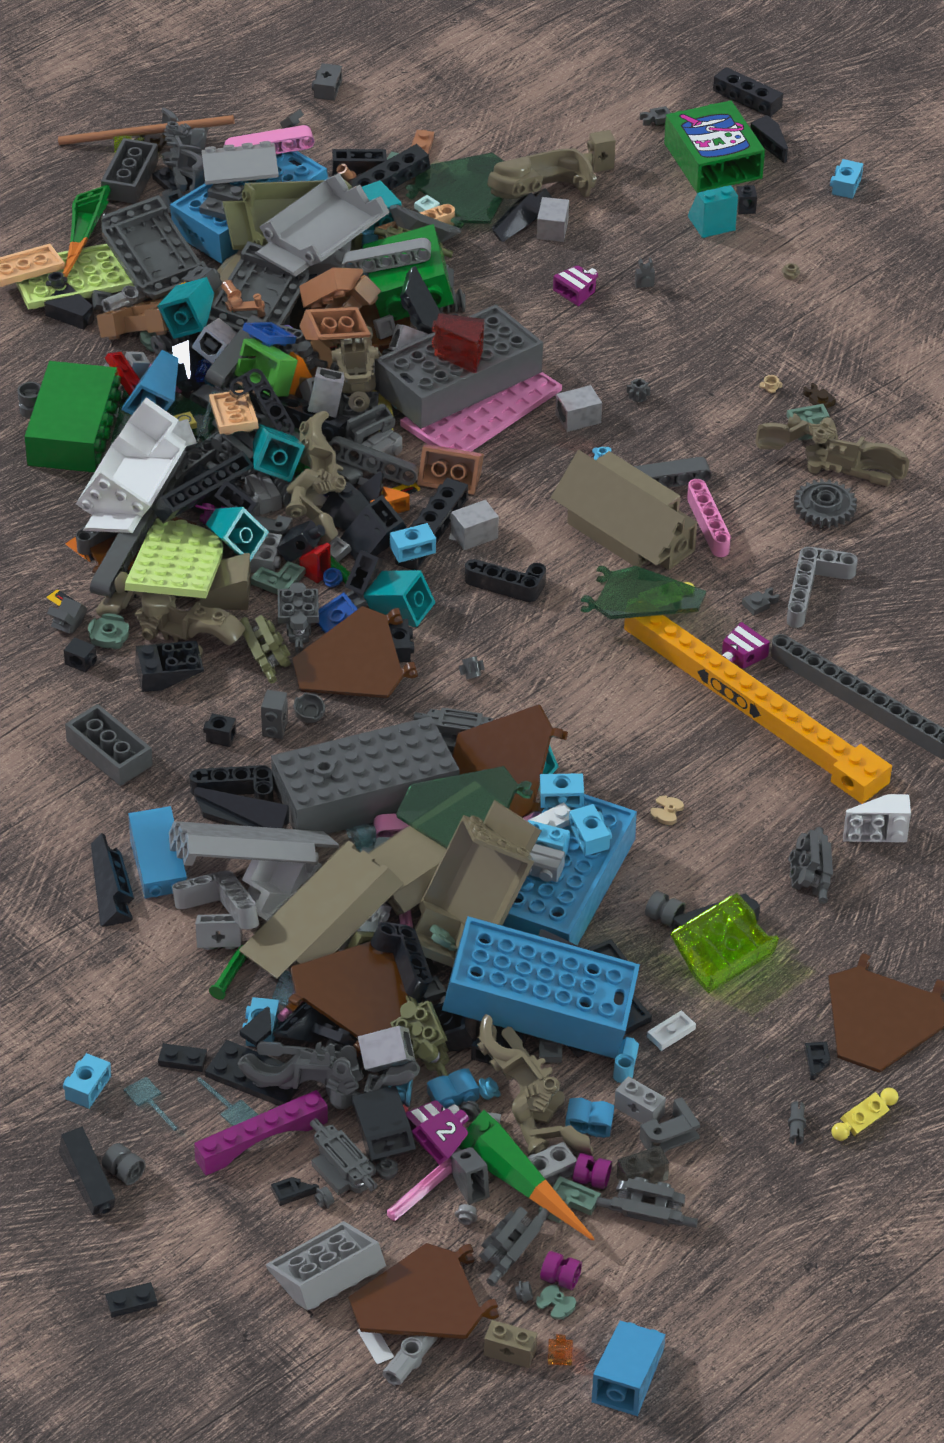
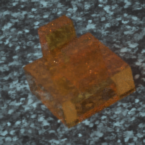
(560, 1351)

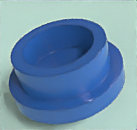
(332, 577)

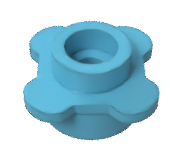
(600, 451)
(488, 1088)

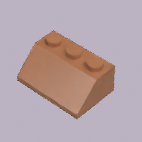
(329, 286)
(333, 324)
(443, 462)

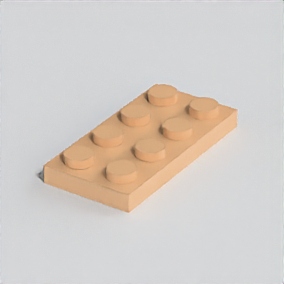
(29, 264)
(233, 413)

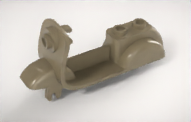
(527, 174)

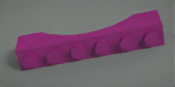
(223, 1147)

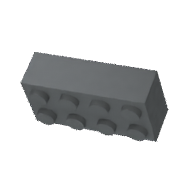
(130, 170)
(109, 744)

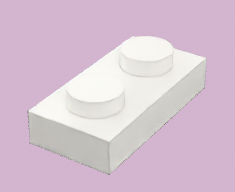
(556, 816)
(671, 1030)

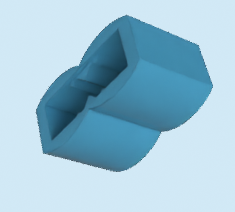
(454, 1088)
(590, 1117)

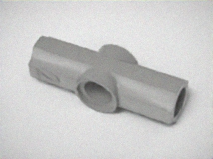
(126, 298)
(407, 1358)

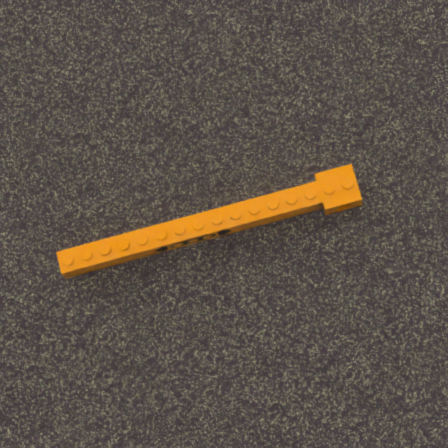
(852, 768)

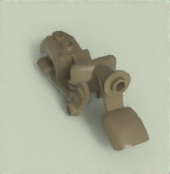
(356, 361)
(834, 453)
(320, 479)
(160, 613)
(538, 1093)

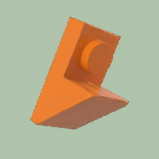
(300, 371)
(397, 499)

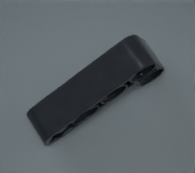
(265, 405)
(506, 581)
(235, 780)
(408, 954)

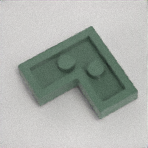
(811, 414)
(283, 579)
(574, 1196)

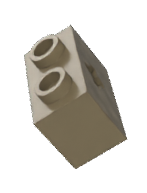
(602, 148)
(510, 1344)

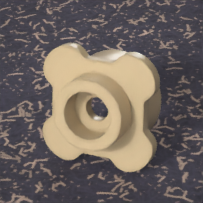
(771, 383)

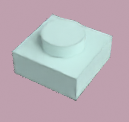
(425, 203)

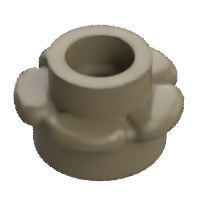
(790, 271)

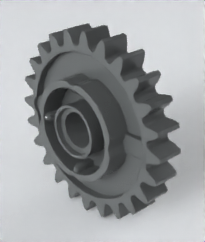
(825, 503)

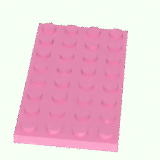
(486, 418)

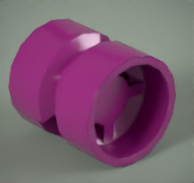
(592, 1171)
(561, 1270)

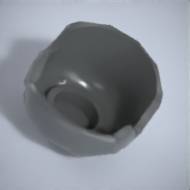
(309, 708)

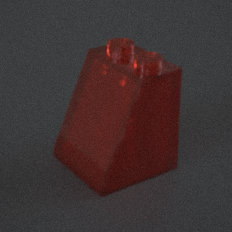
(459, 340)

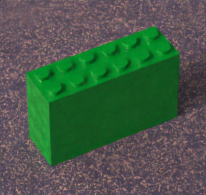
(72, 416)

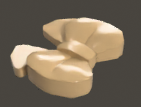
(667, 815)

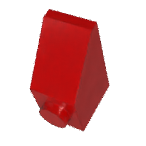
(316, 562)

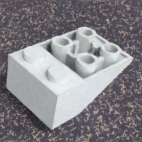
(879, 820)

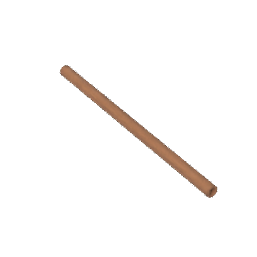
(142, 130)

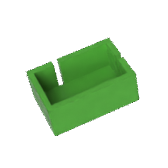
(273, 362)

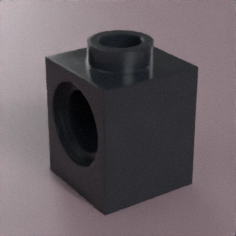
(746, 199)
(80, 655)
(220, 730)

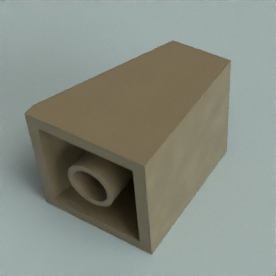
(230, 585)

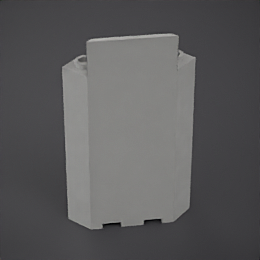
(318, 225)
(247, 843)

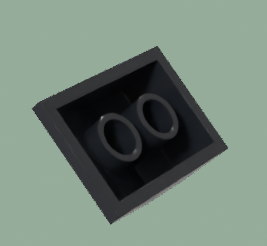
(458, 1029)

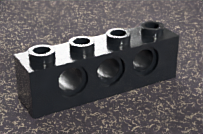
(748, 91)

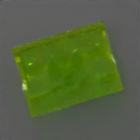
(723, 943)

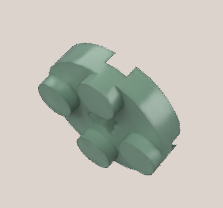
(111, 639)

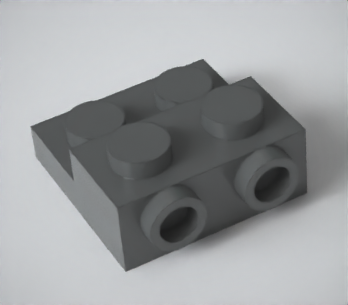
(217, 193)

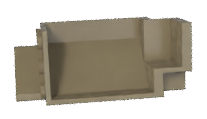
(626, 511)
(476, 877)

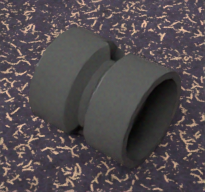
(27, 397)
(664, 908)
(124, 1164)

